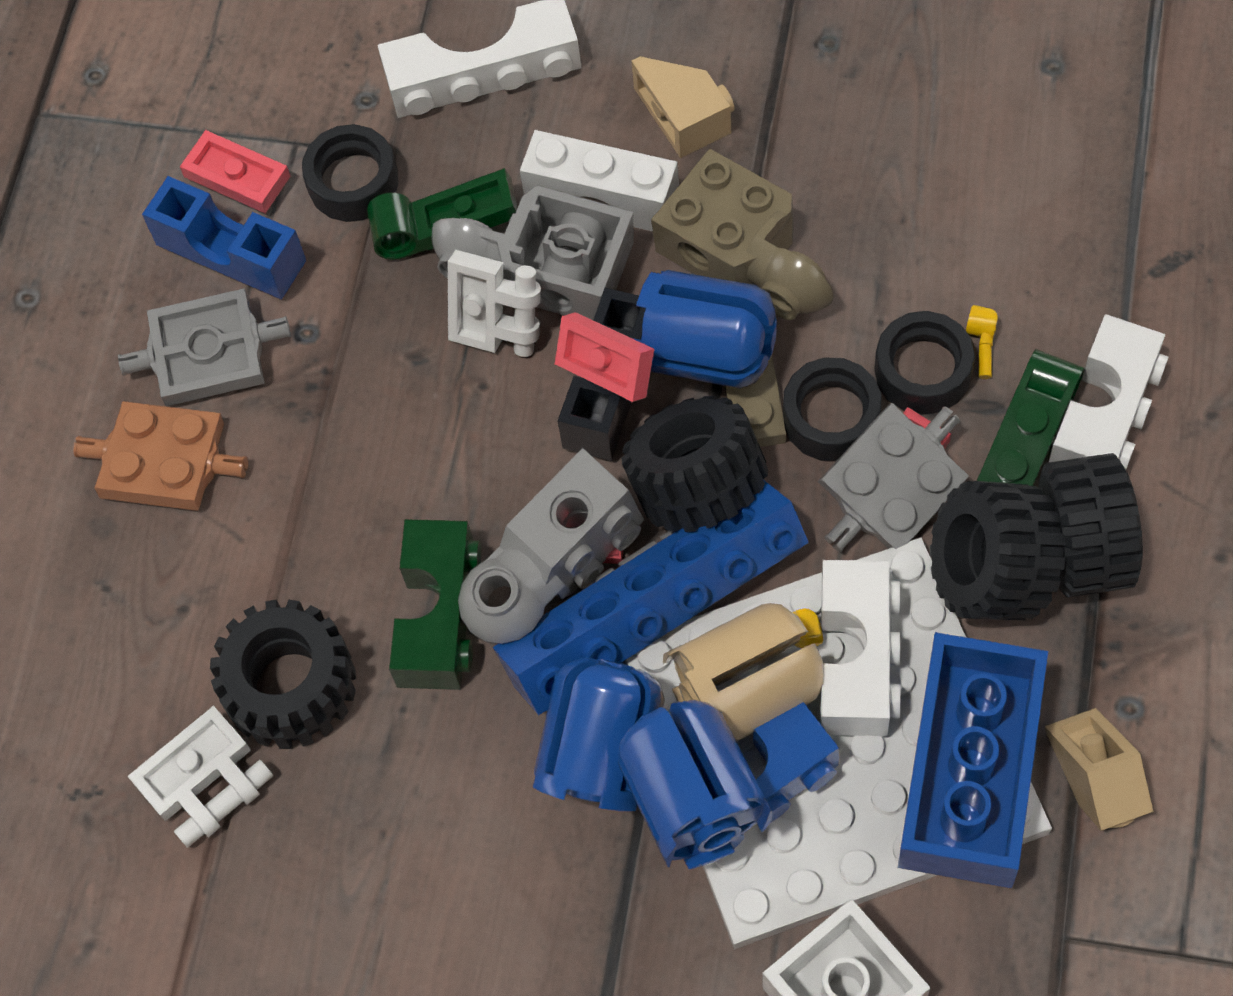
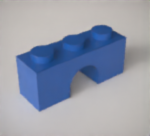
(254, 253)
(797, 758)

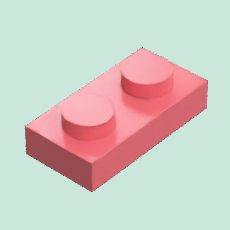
(235, 171)
(604, 356)

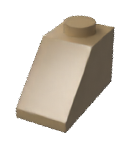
(683, 103)
(1101, 769)

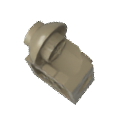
(739, 230)

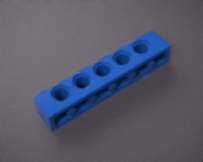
(653, 594)

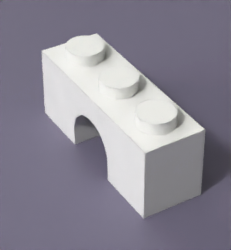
(600, 172)
(1122, 364)
(859, 693)

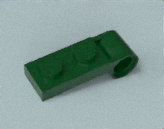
(405, 227)
(1032, 420)

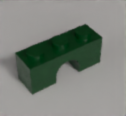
(433, 648)

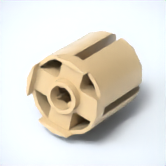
(738, 648)

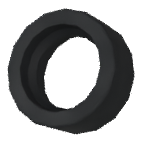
(336, 144)
(932, 328)
(828, 373)

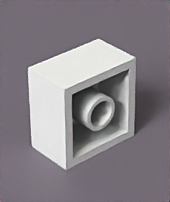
(844, 959)

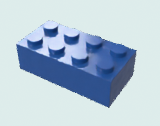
(973, 760)

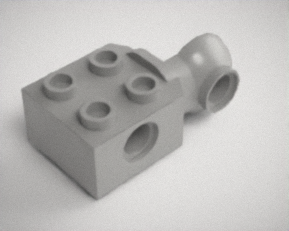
(564, 237)
(550, 549)

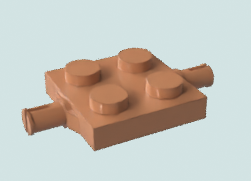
(160, 456)

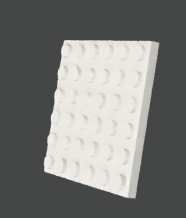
(850, 831)

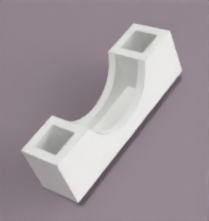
(430, 76)

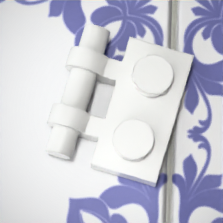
(478, 299)
(190, 765)

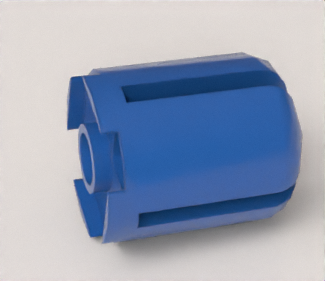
(707, 328)
(583, 728)
(691, 782)

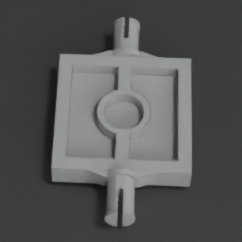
(204, 347)
(892, 478)

